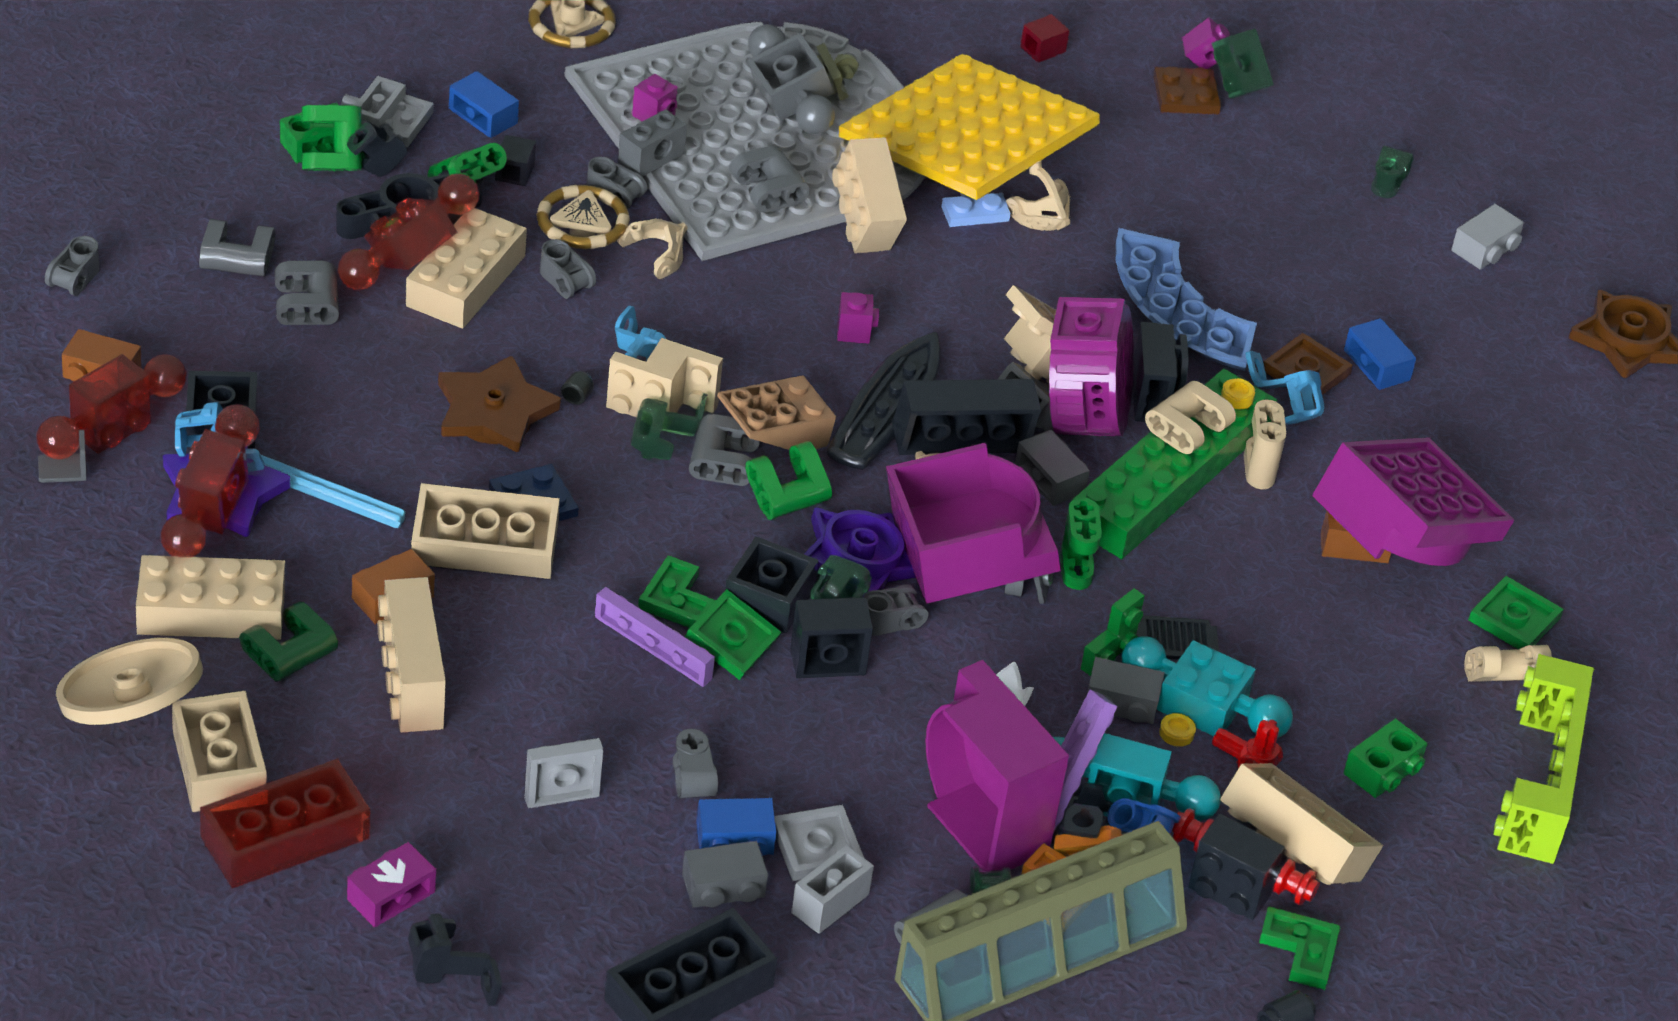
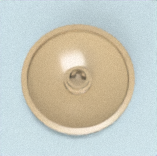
(129, 681)

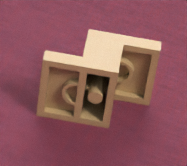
(1031, 332)
(670, 375)

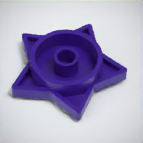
(260, 488)
(864, 539)

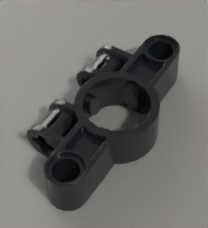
(359, 212)

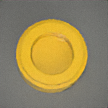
(1238, 393)
(1177, 729)

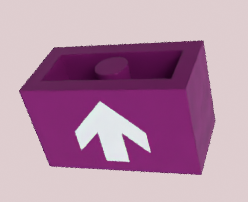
(391, 884)

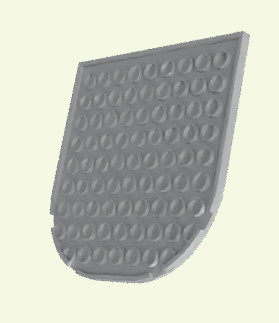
(729, 118)

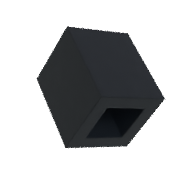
(519, 161)

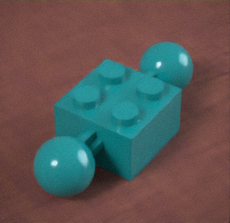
(1207, 686)
(1140, 773)

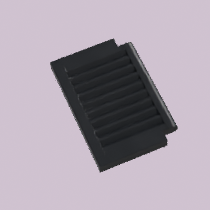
(1178, 633)

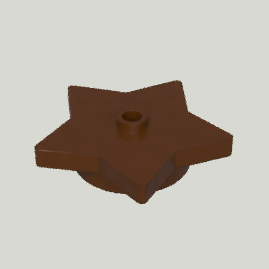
(1628, 332)
(494, 404)

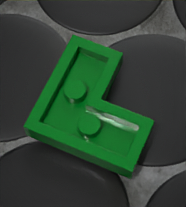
(670, 594)
(1121, 629)
(1309, 939)

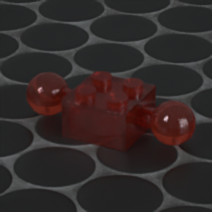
(409, 233)
(110, 404)
(211, 481)

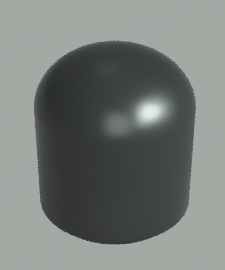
(577, 387)

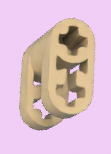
(1172, 420)
(1266, 446)
(1493, 664)

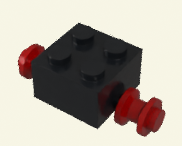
(1240, 865)

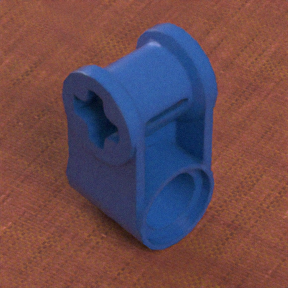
(1132, 815)

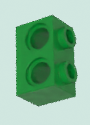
(305, 137)
(1386, 758)

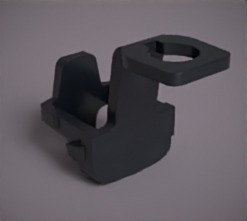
(373, 142)
(1085, 812)
(433, 957)

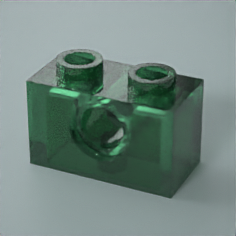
(1254, 72)

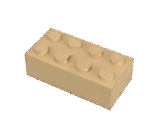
(466, 268)
(486, 530)
(209, 596)
(412, 655)
(1301, 823)

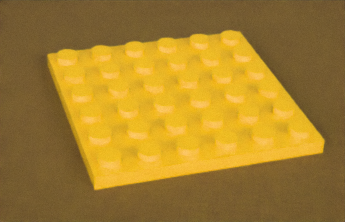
(971, 125)

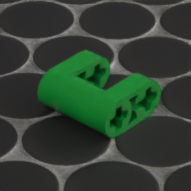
(345, 122)
(479, 160)
(781, 499)
(1080, 542)

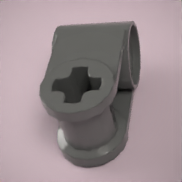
(615, 178)
(74, 265)
(565, 268)
(891, 609)
(694, 765)

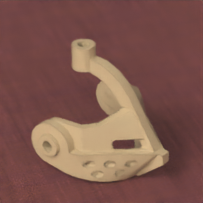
(1030, 212)
(658, 228)

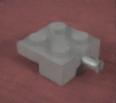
(388, 103)

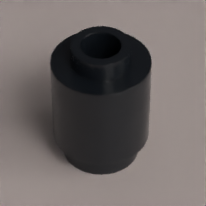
(1289, 1007)

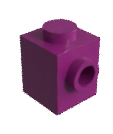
(1199, 42)
(654, 96)
(856, 317)

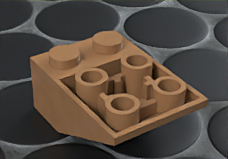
(781, 412)

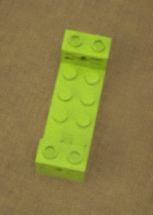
(1534, 811)

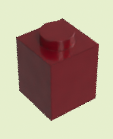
(1044, 38)

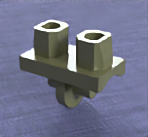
(841, 68)

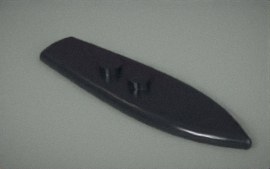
(870, 417)

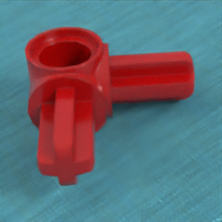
(1258, 750)

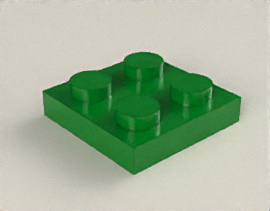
(1515, 614)
(733, 634)

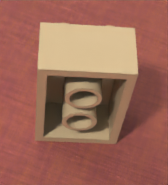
(869, 195)
(217, 747)

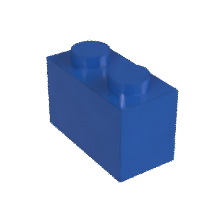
(483, 104)
(1380, 354)
(735, 822)

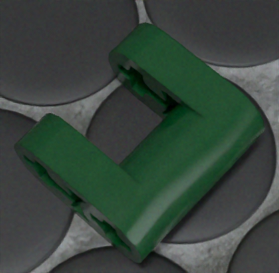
(311, 642)

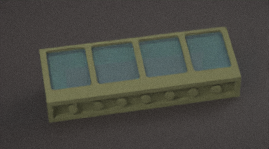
(1043, 926)

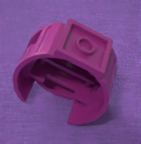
(1089, 361)

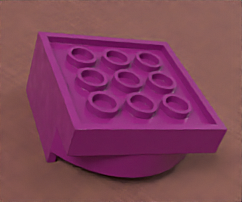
(1409, 501)
(969, 522)
(993, 771)

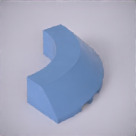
(1155, 284)

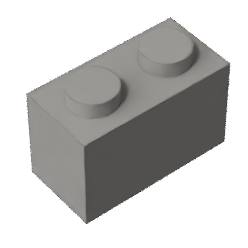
(1488, 236)
(832, 889)

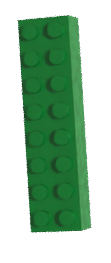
(1158, 479)

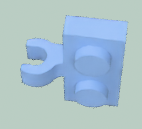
(968, 211)

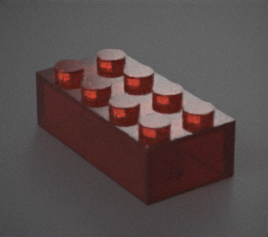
(284, 823)

